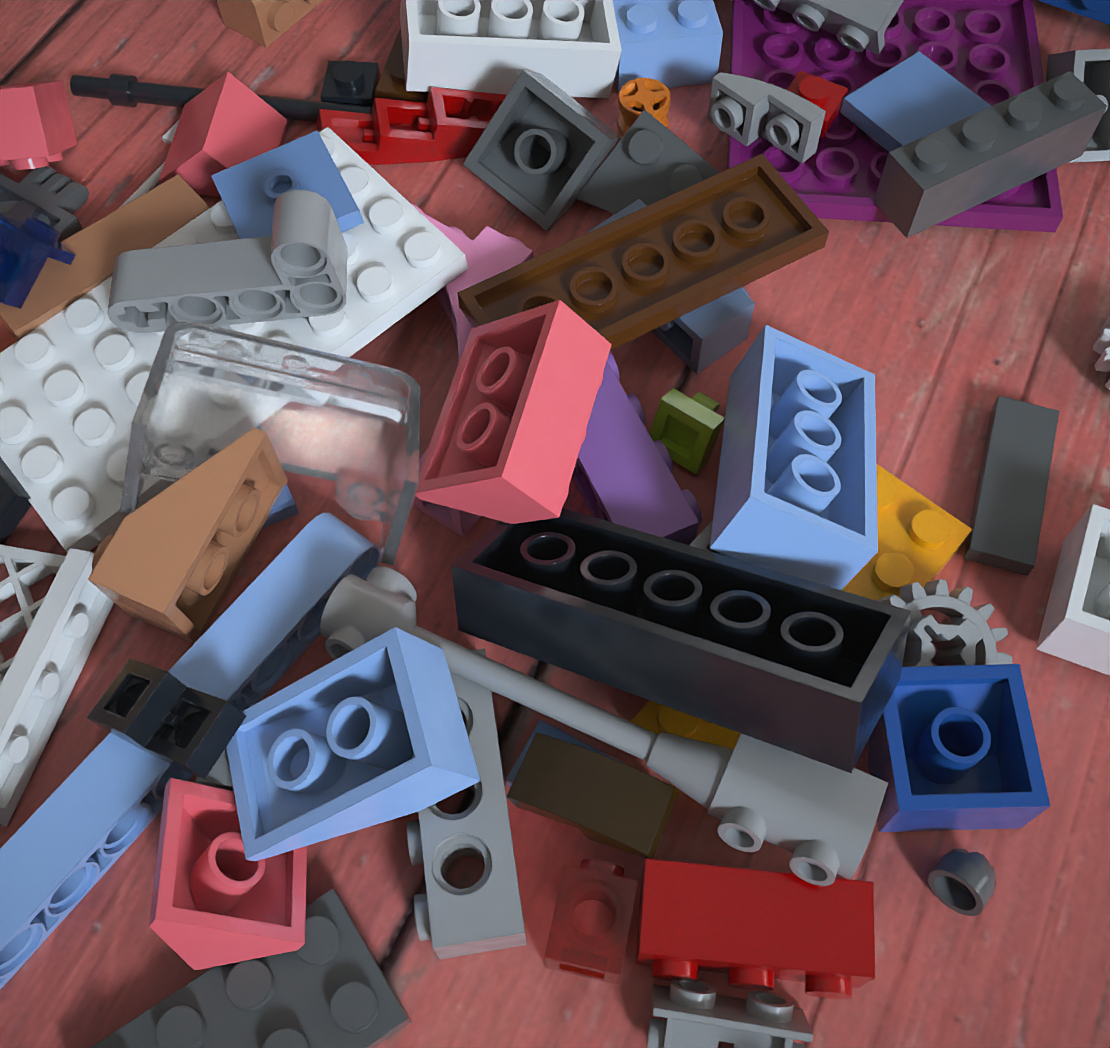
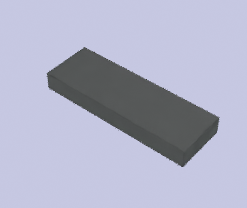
(1012, 486)

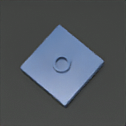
(299, 165)

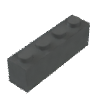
(987, 153)

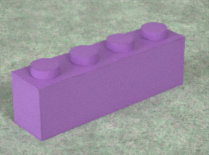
(626, 473)

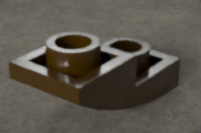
(593, 794)

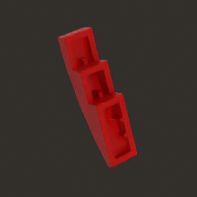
(415, 131)

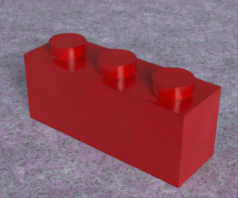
(755, 927)

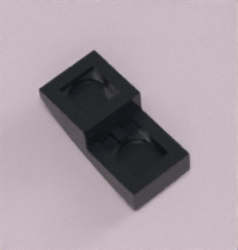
(167, 717)

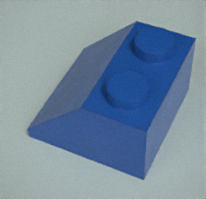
(957, 751)

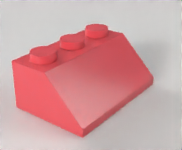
(516, 416)

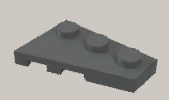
(644, 166)

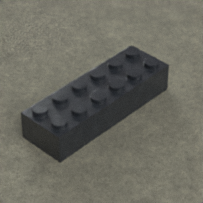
(688, 630)

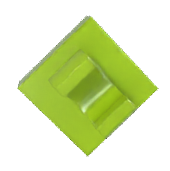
(687, 428)

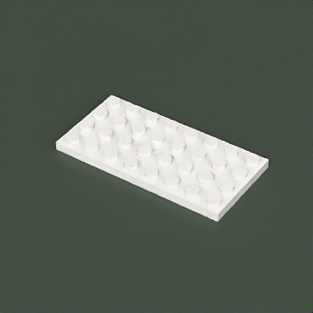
(80, 377)

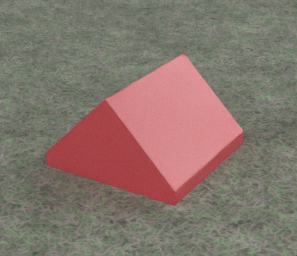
(220, 131)
(212, 899)

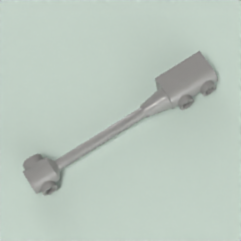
(753, 789)

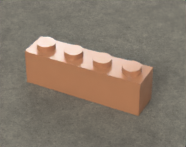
(132, 227)

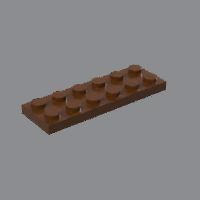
(662, 256)

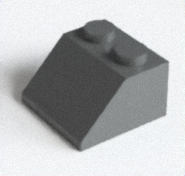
(541, 149)

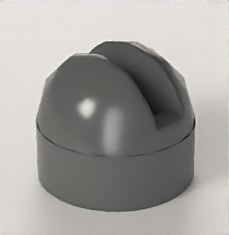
(963, 881)

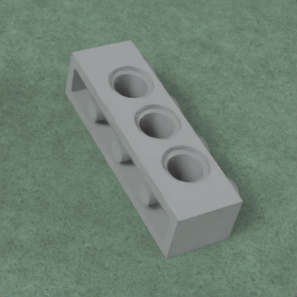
(491, 910)

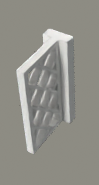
(48, 660)

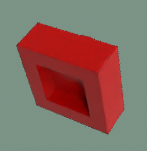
(821, 93)

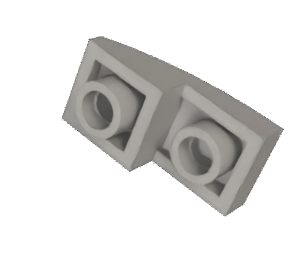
(756, 109)

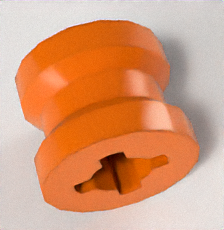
(641, 95)

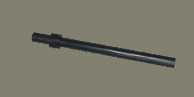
(128, 92)

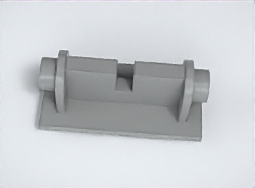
(702, 1018)

